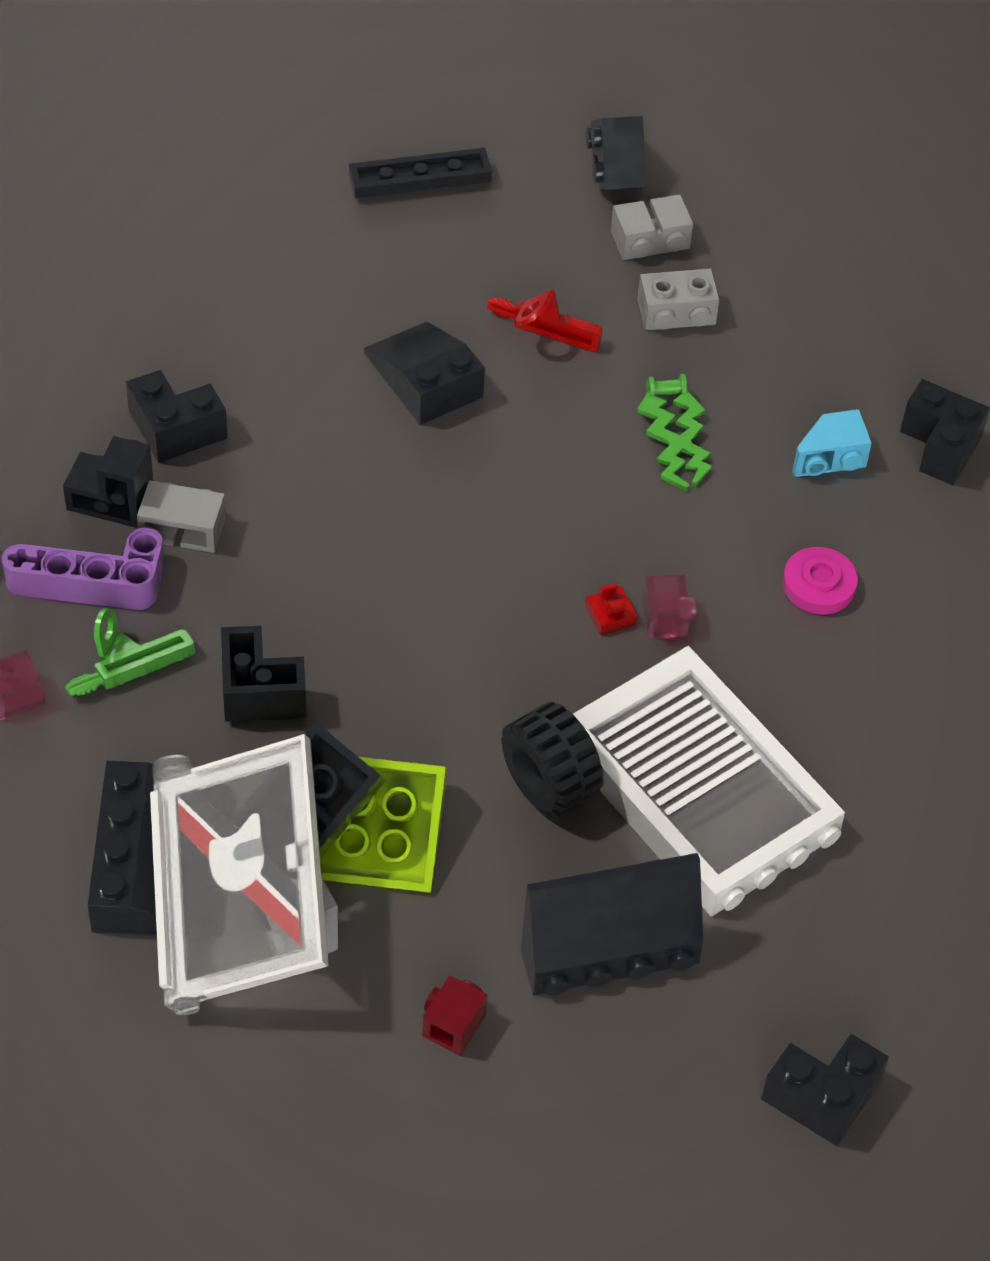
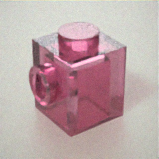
(667, 606)
(19, 685)

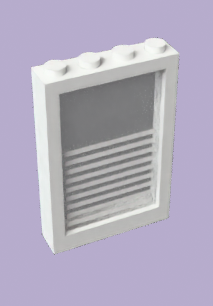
(707, 779)

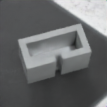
(641, 236)
(173, 507)

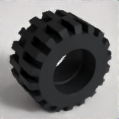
(552, 759)

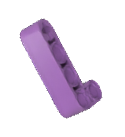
(89, 577)

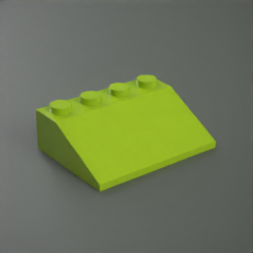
(395, 833)

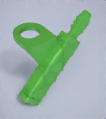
(127, 660)

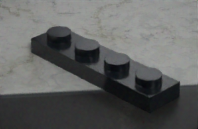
(420, 172)

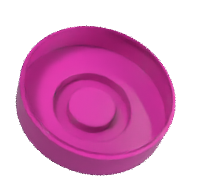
(820, 580)

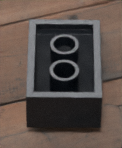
(428, 370)

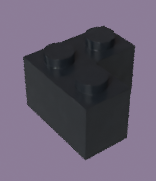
(619, 152)
(172, 421)
(948, 426)
(110, 484)
(258, 685)
(823, 1095)

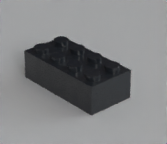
(340, 785)

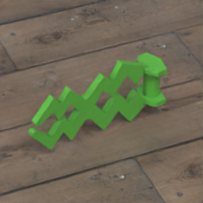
(676, 443)

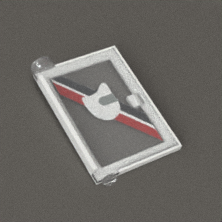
(236, 872)

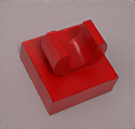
(610, 609)

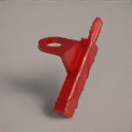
(542, 317)

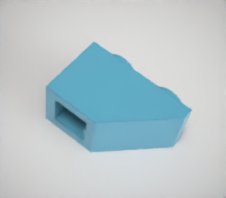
(833, 444)

